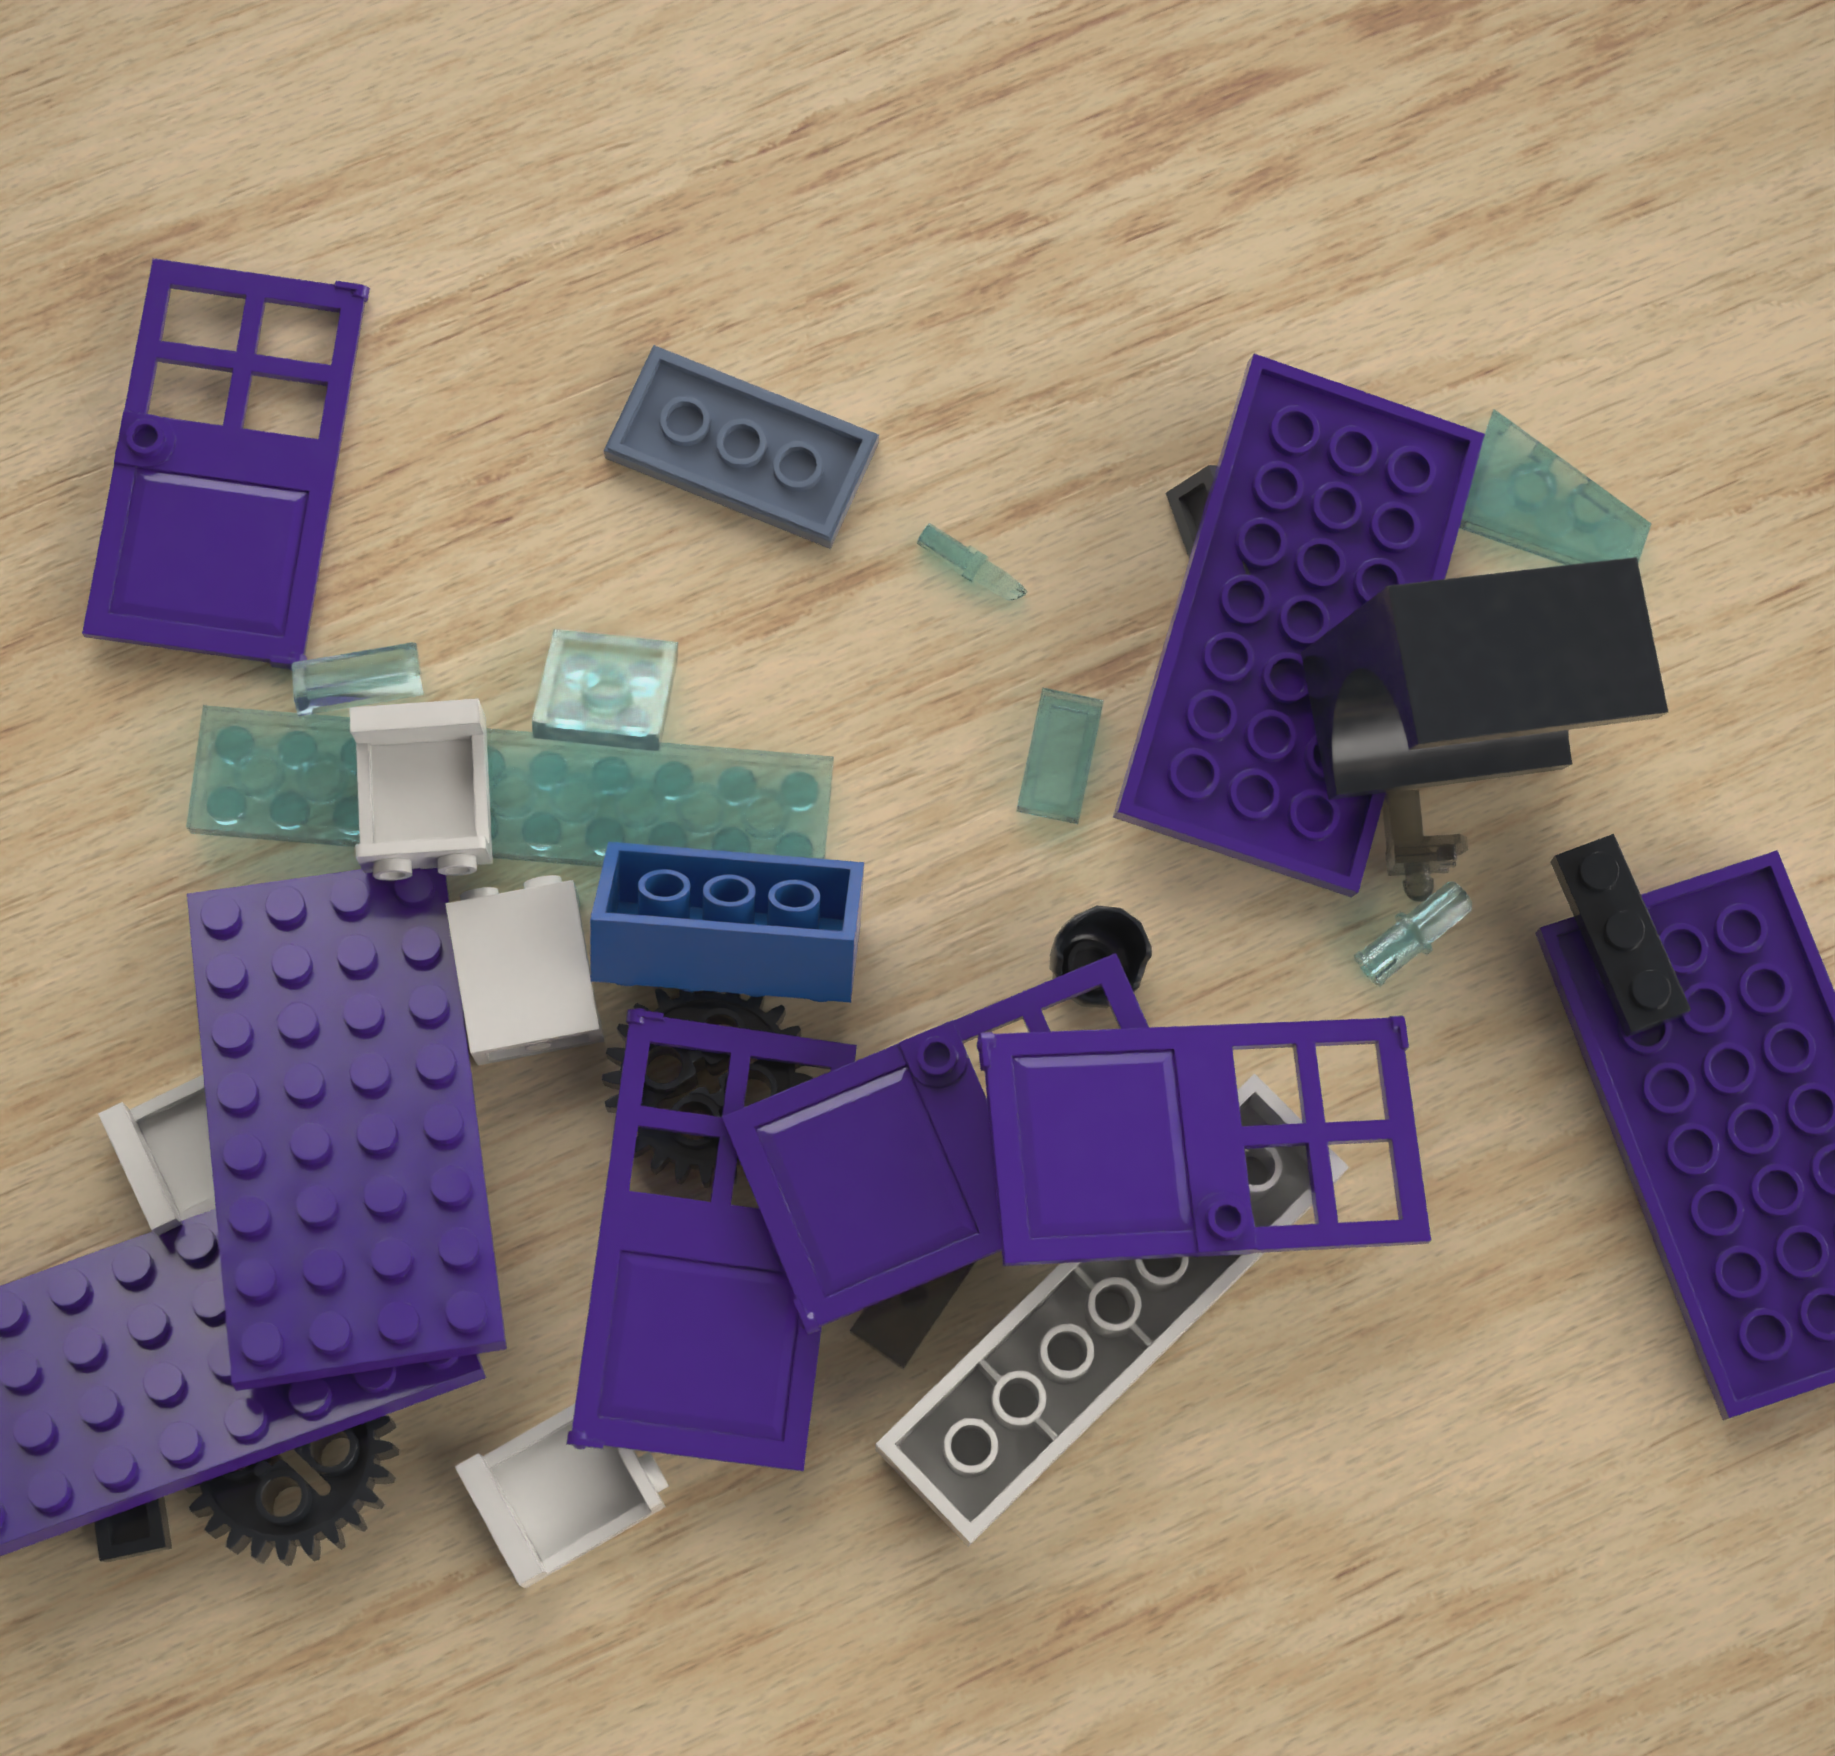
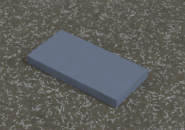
(741, 446)

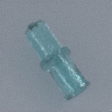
(1414, 933)

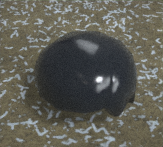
(1094, 936)

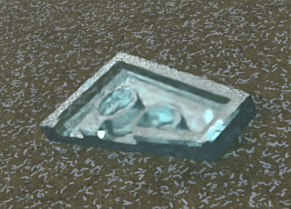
(1545, 504)

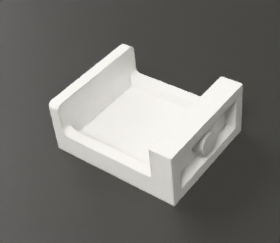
(422, 788)
(523, 970)
(166, 1153)
(556, 1500)

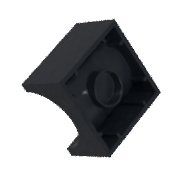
(1480, 676)

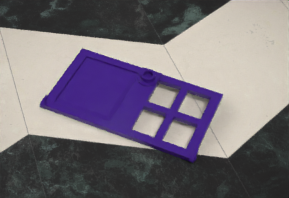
(214, 525)
(1141, 1145)
(890, 1159)
(688, 1300)

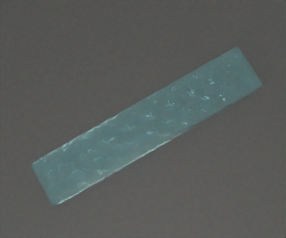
(548, 798)

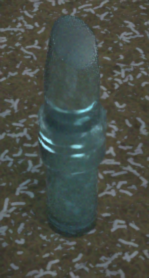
(970, 563)

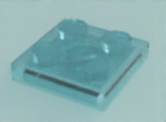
(605, 690)

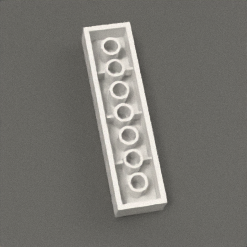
(1076, 1351)

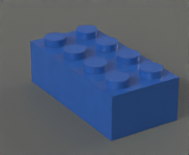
(727, 922)

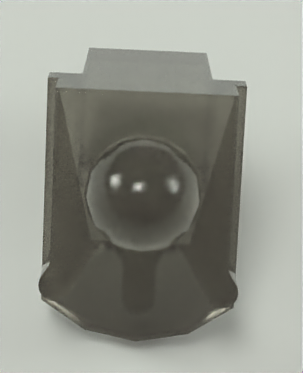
(1410, 851)

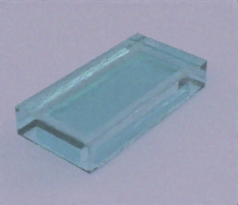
(357, 679)
(1060, 755)

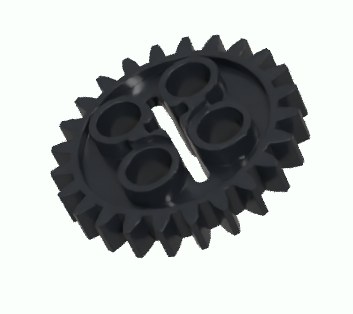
(711, 1009)
(246, 1497)

